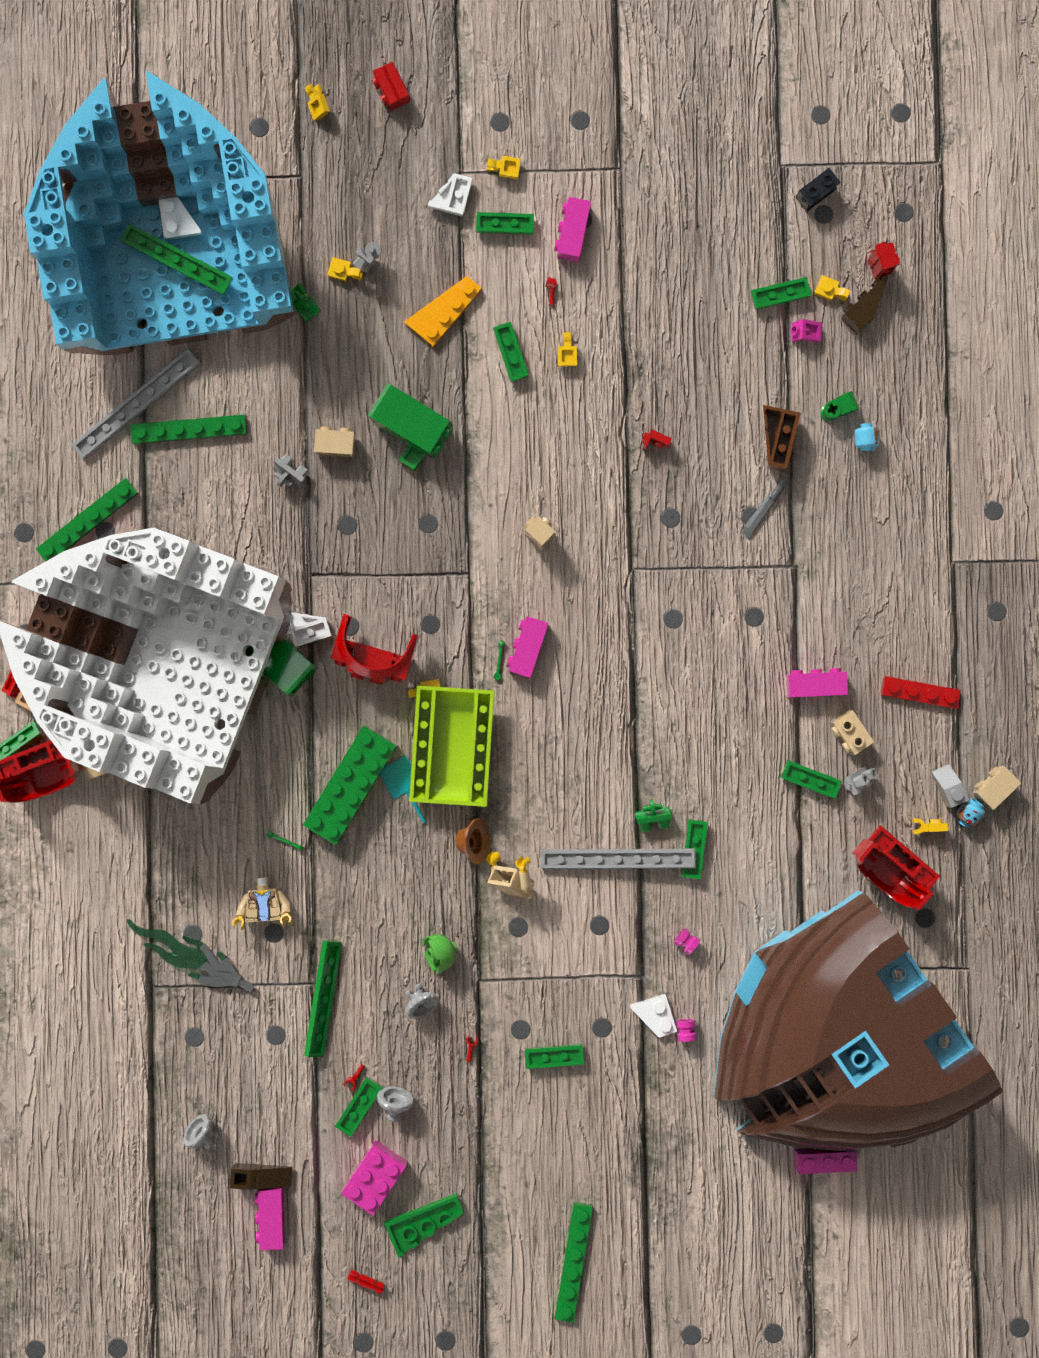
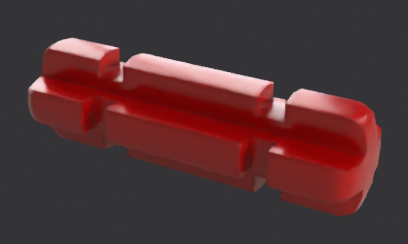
(366, 1282)

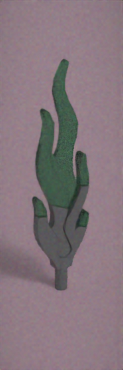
(201, 958)

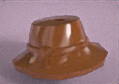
(474, 841)

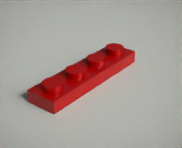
(920, 692)

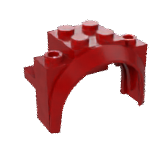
(371, 661)
(42, 774)
(889, 868)

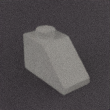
(949, 786)

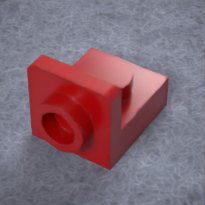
(659, 440)

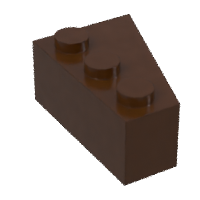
(780, 432)

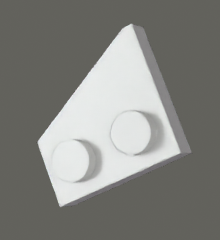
(453, 196)
(177, 220)
(308, 629)
(656, 1015)

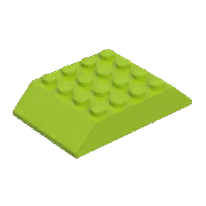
(451, 746)

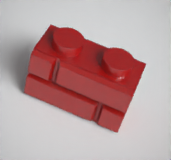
(391, 86)
(883, 260)

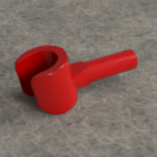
(551, 283)
(470, 1049)
(353, 1079)

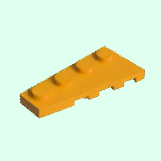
(440, 314)

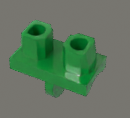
(304, 303)
(653, 813)

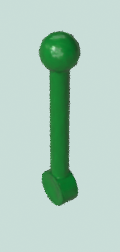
(497, 676)
(270, 834)

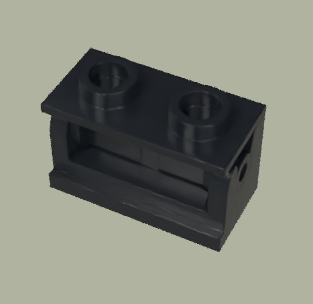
(817, 189)

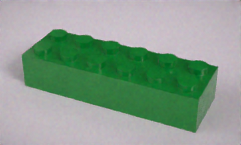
(350, 785)

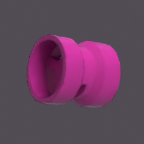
(685, 940)
(686, 1029)

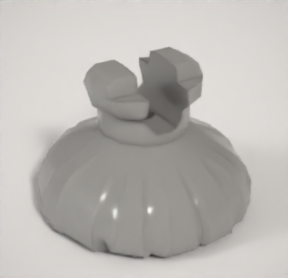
(421, 1003)
(394, 1101)
(199, 1132)

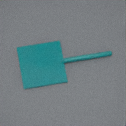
(397, 780)

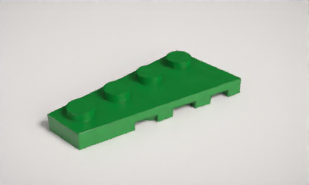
(417, 1224)

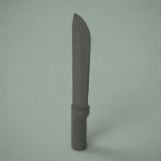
(757, 517)

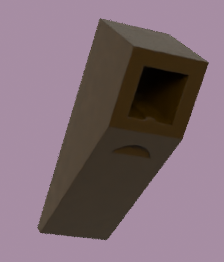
(864, 310)
(260, 1176)

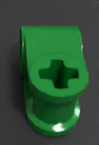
(841, 405)

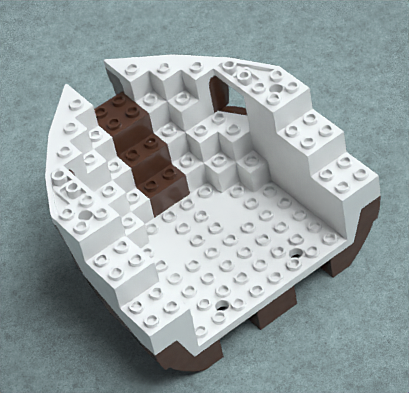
(144, 656)

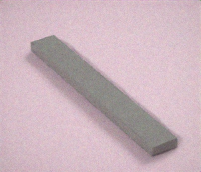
(136, 404)
(617, 858)

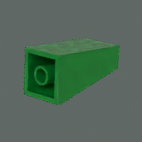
(410, 421)
(287, 666)

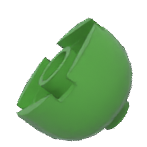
(439, 952)

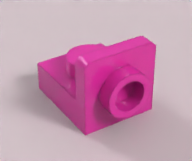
(806, 331)

